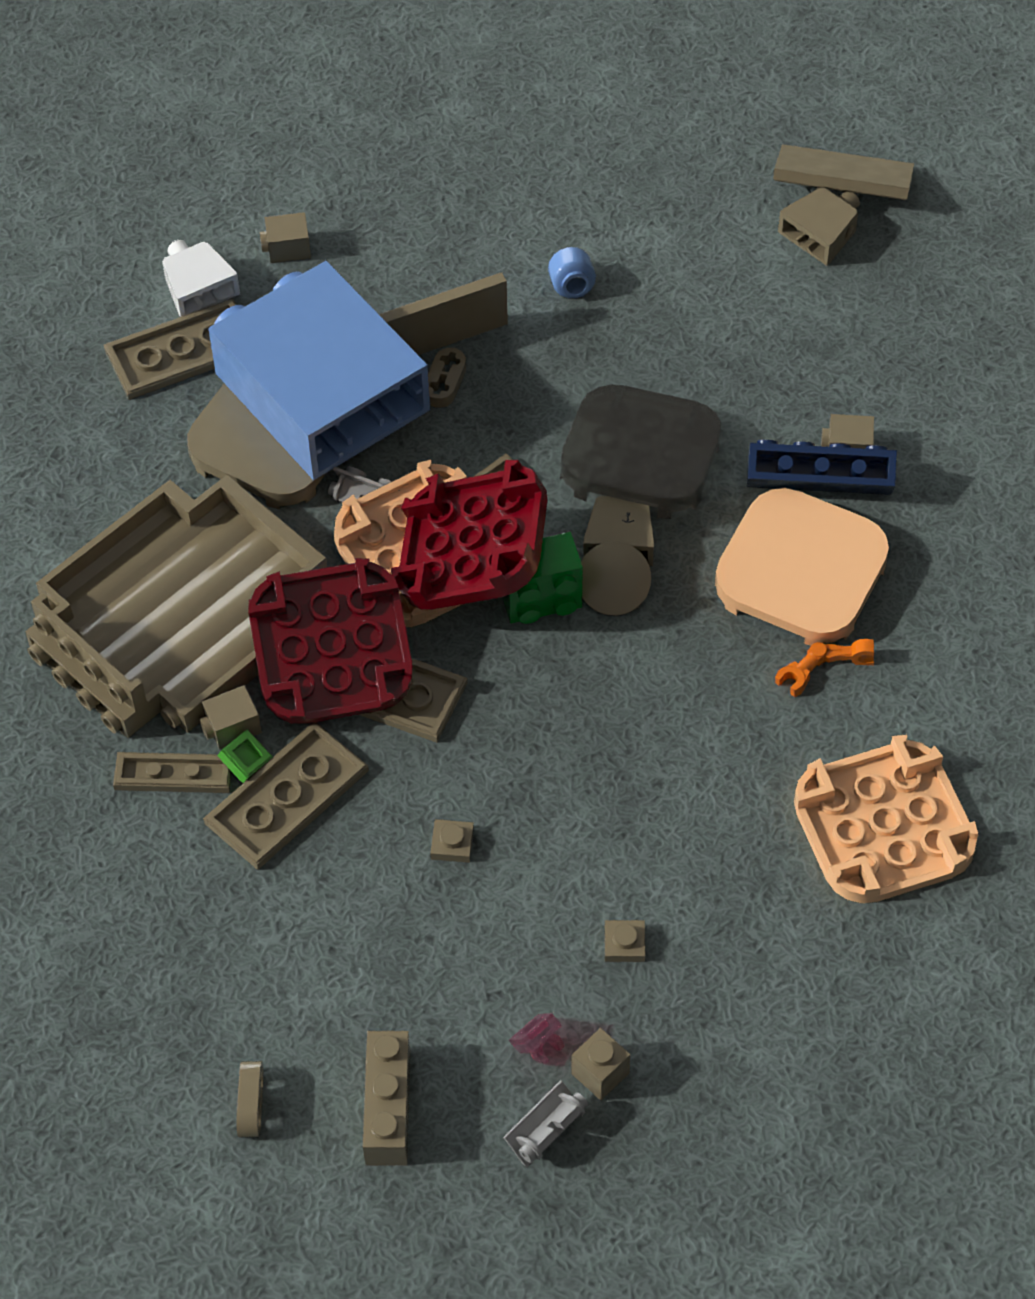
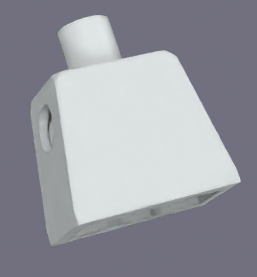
(198, 277)

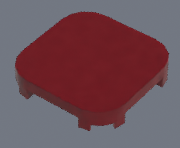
(472, 537)
(330, 642)

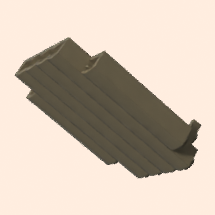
(160, 605)

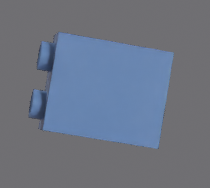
(319, 368)

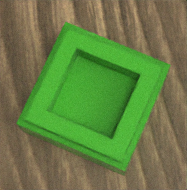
(244, 756)

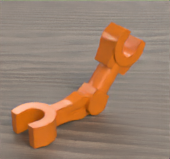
(860, 653)

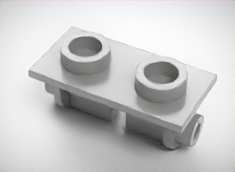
(353, 483)
(545, 1123)

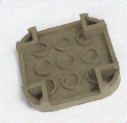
(235, 444)

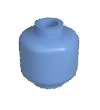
(571, 272)

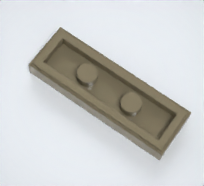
(171, 772)

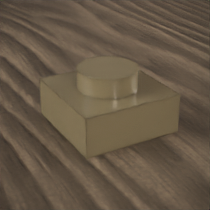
(452, 840)
(624, 940)

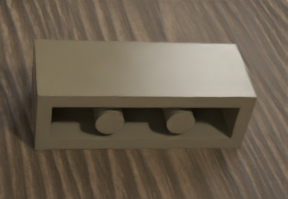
(386, 1098)

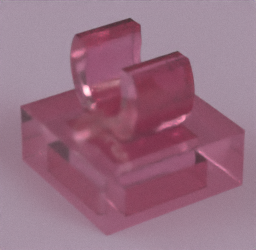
(535, 1034)

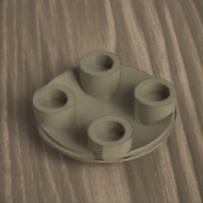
(615, 578)

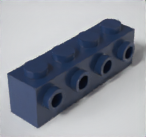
(821, 468)

